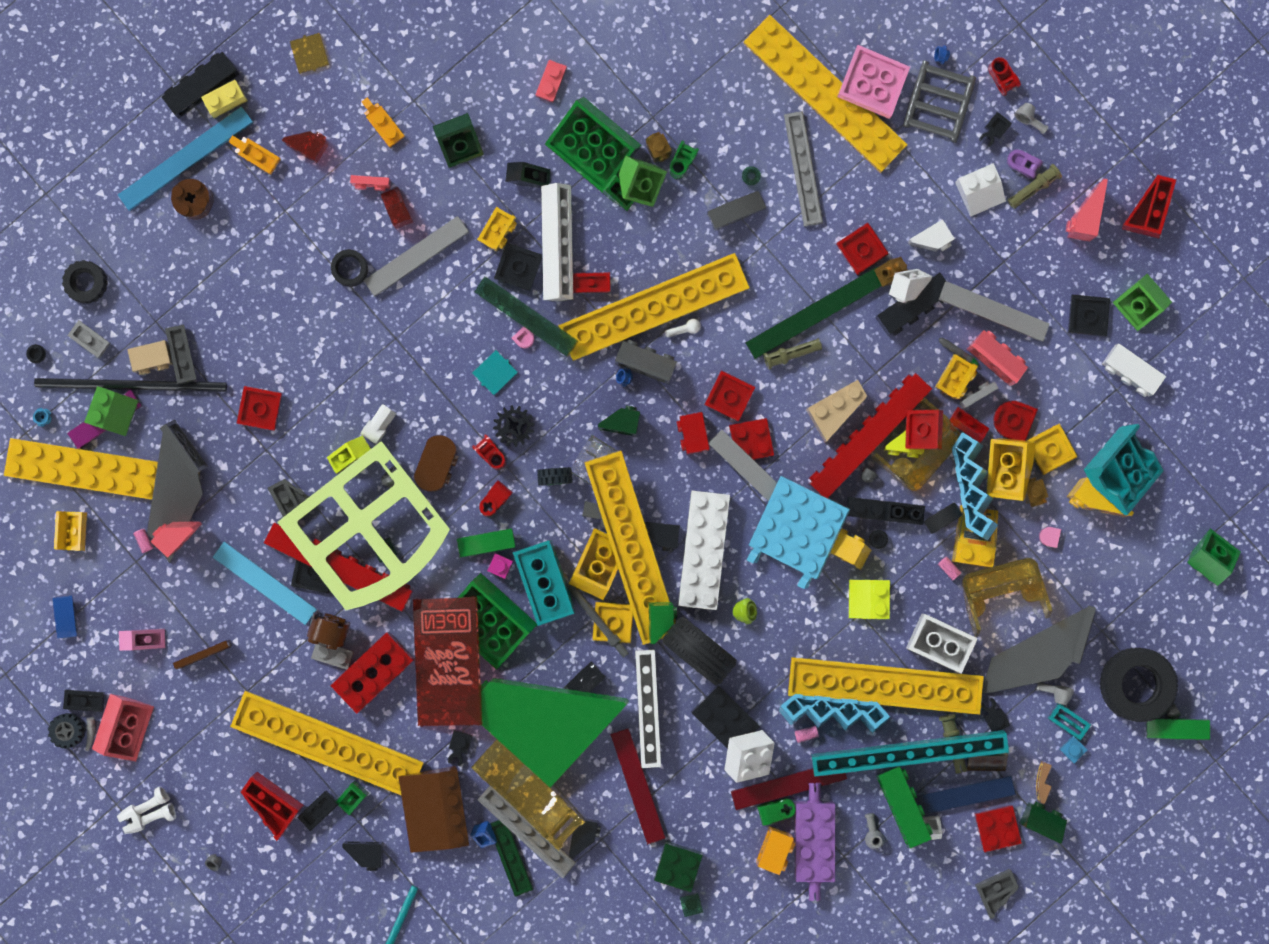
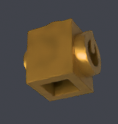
(658, 147)
(887, 271)
(1036, 492)

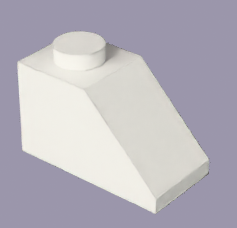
(933, 238)
(909, 284)

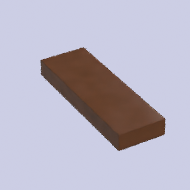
(202, 654)

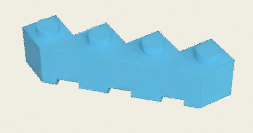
(969, 478)
(844, 711)

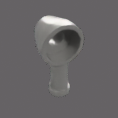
(1025, 115)
(1061, 693)
(873, 833)

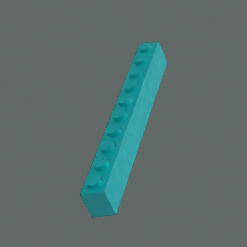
(910, 753)

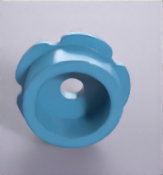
(37, 417)

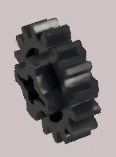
(505, 430)

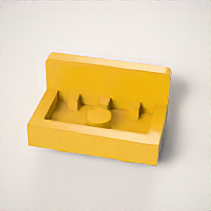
(497, 229)
(956, 377)
(70, 530)

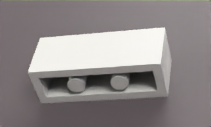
(1133, 370)

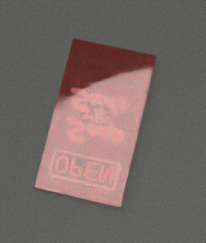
(447, 661)

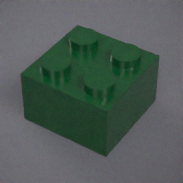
(678, 866)

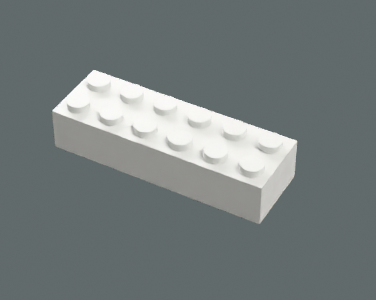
(704, 550)

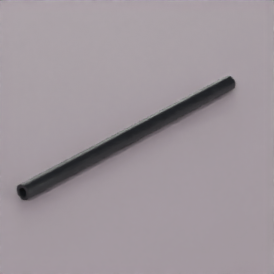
(129, 384)

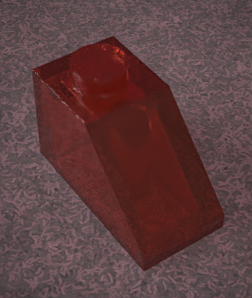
(307, 144)
(396, 208)

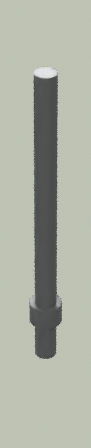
(613, 639)

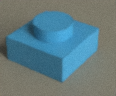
(1073, 749)

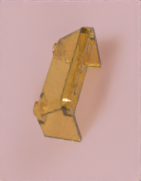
(917, 474)
(1001, 580)

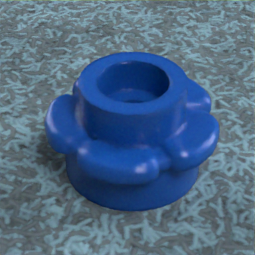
(941, 54)
(624, 377)

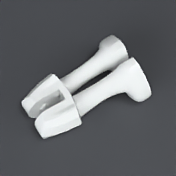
(139, 821)

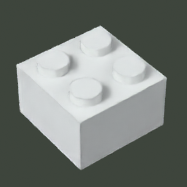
(749, 756)

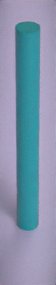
(402, 915)

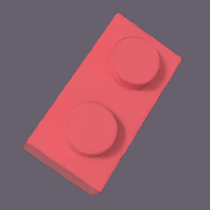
(551, 81)
(362, 182)

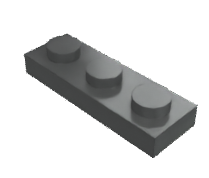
(180, 354)

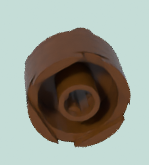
(182, 194)
(328, 630)

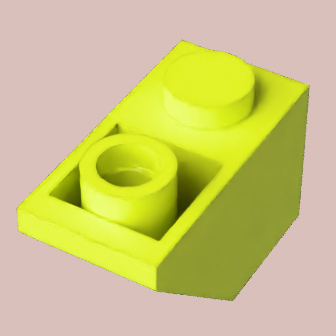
(897, 446)

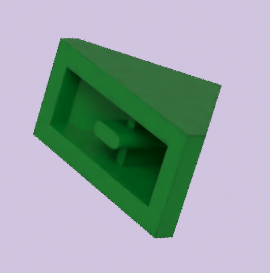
(613, 192)
(352, 797)

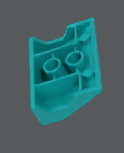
(1123, 469)

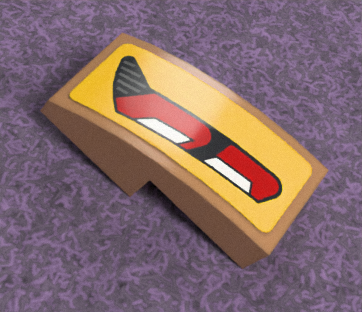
(1042, 788)

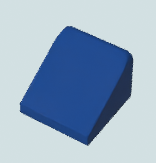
(483, 834)

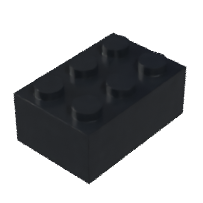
(723, 716)

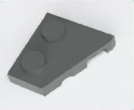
(286, 496)
(996, 891)

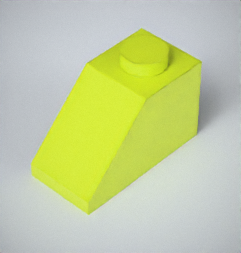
(348, 454)

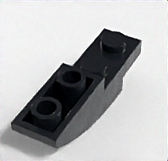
(886, 511)

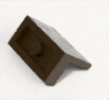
(988, 762)

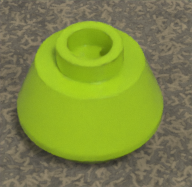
(745, 611)

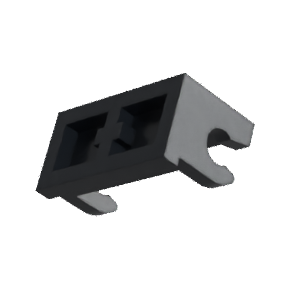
(586, 679)

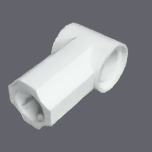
(376, 428)

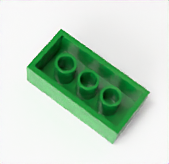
(904, 808)

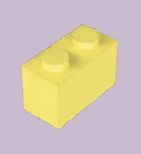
(224, 99)

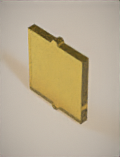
(309, 53)

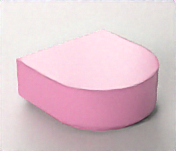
(524, 338)
(1050, 536)

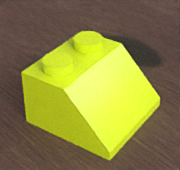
(869, 599)

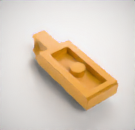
(382, 123)
(255, 154)

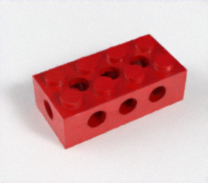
(359, 671)

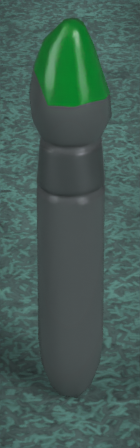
(956, 350)

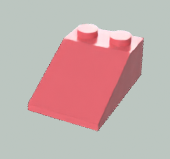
(1086, 220)

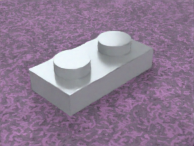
(89, 339)
(985, 389)
(339, 658)

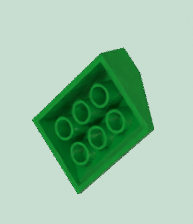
(592, 143)
(500, 621)

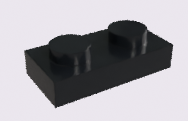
(83, 700)

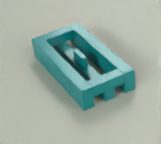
(1083, 730)

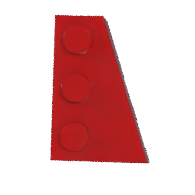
(1152, 209)
(271, 803)

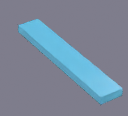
(264, 583)

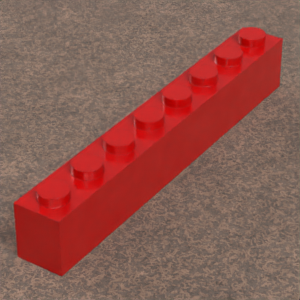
(870, 436)
(346, 568)

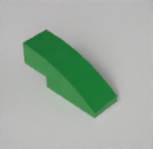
(486, 542)
(1178, 728)

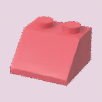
(172, 536)

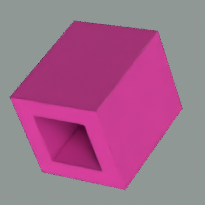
(500, 566)

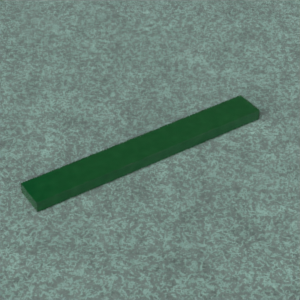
(813, 314)

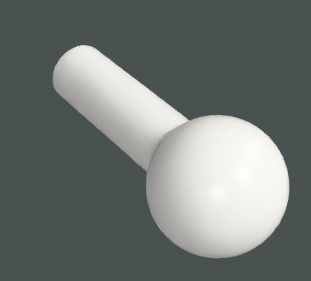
(692, 326)

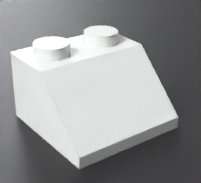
(981, 190)

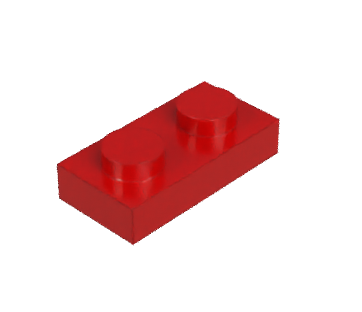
(591, 282)
(969, 424)

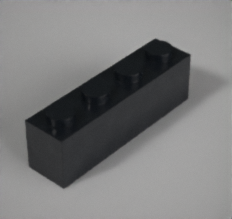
(203, 81)
(902, 313)

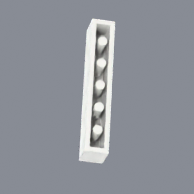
(557, 242)
(648, 708)

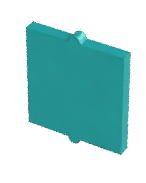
(494, 372)

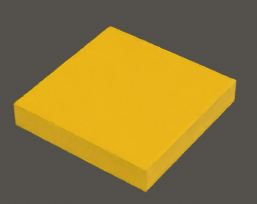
(1052, 449)
(617, 618)

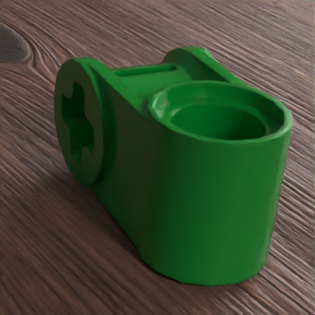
(684, 157)
(772, 813)

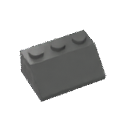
(646, 361)

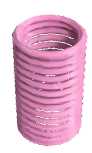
(143, 540)
(949, 568)
(809, 736)

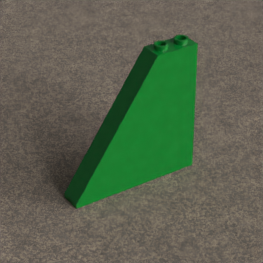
(545, 723)

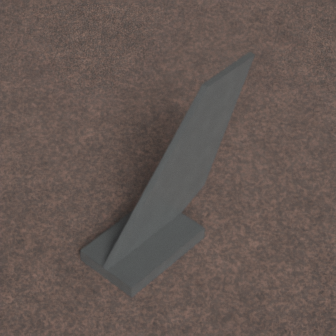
(176, 481)
(1042, 655)

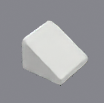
(935, 824)

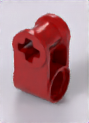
(1003, 77)
(489, 452)
(497, 496)

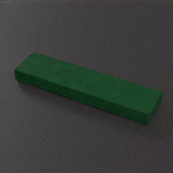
(511, 859)

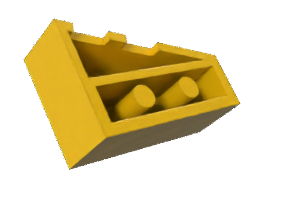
(851, 549)

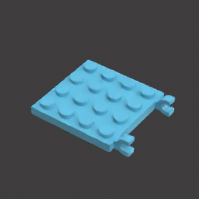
(798, 529)

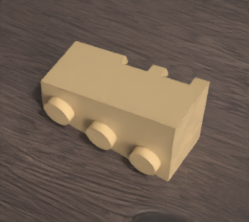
(836, 408)

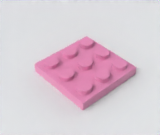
(873, 81)

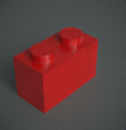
(693, 433)

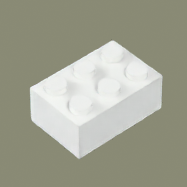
(941, 643)

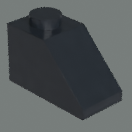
(527, 174)
(663, 535)
(584, 836)
(365, 853)

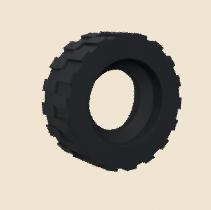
(95, 292)

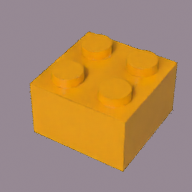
(775, 850)

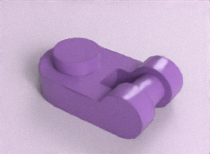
(1018, 159)

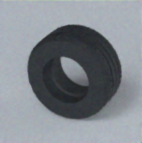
(699, 651)
(1163, 694)

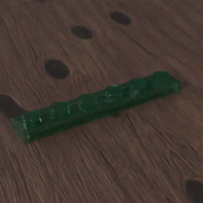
(526, 316)

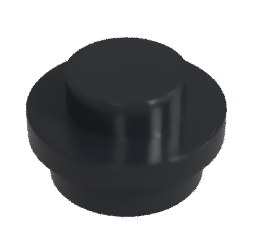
(36, 353)
(878, 539)

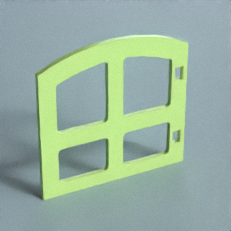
(361, 522)

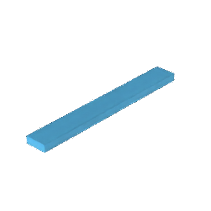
(185, 158)

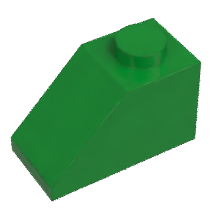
(660, 619)

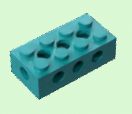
(531, 579)

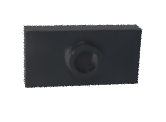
(318, 810)

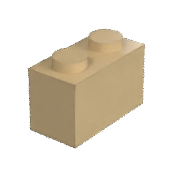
(150, 357)

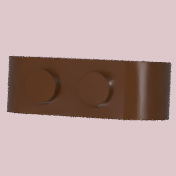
(436, 463)

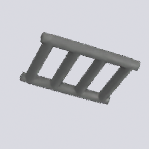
(964, 99)

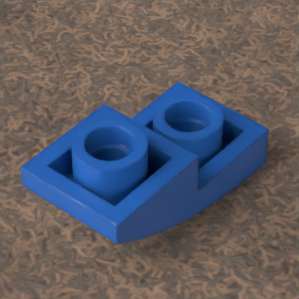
(64, 616)

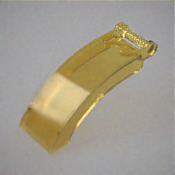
(527, 793)

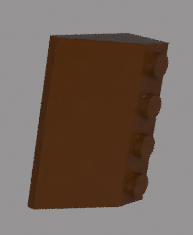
(433, 810)

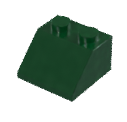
(458, 140)
(622, 421)
(1044, 822)

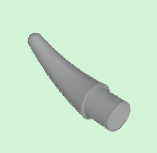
(91, 728)

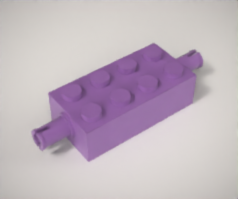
(814, 841)

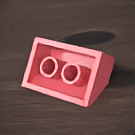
(998, 357)
(122, 728)

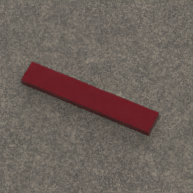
(637, 786)
(780, 787)

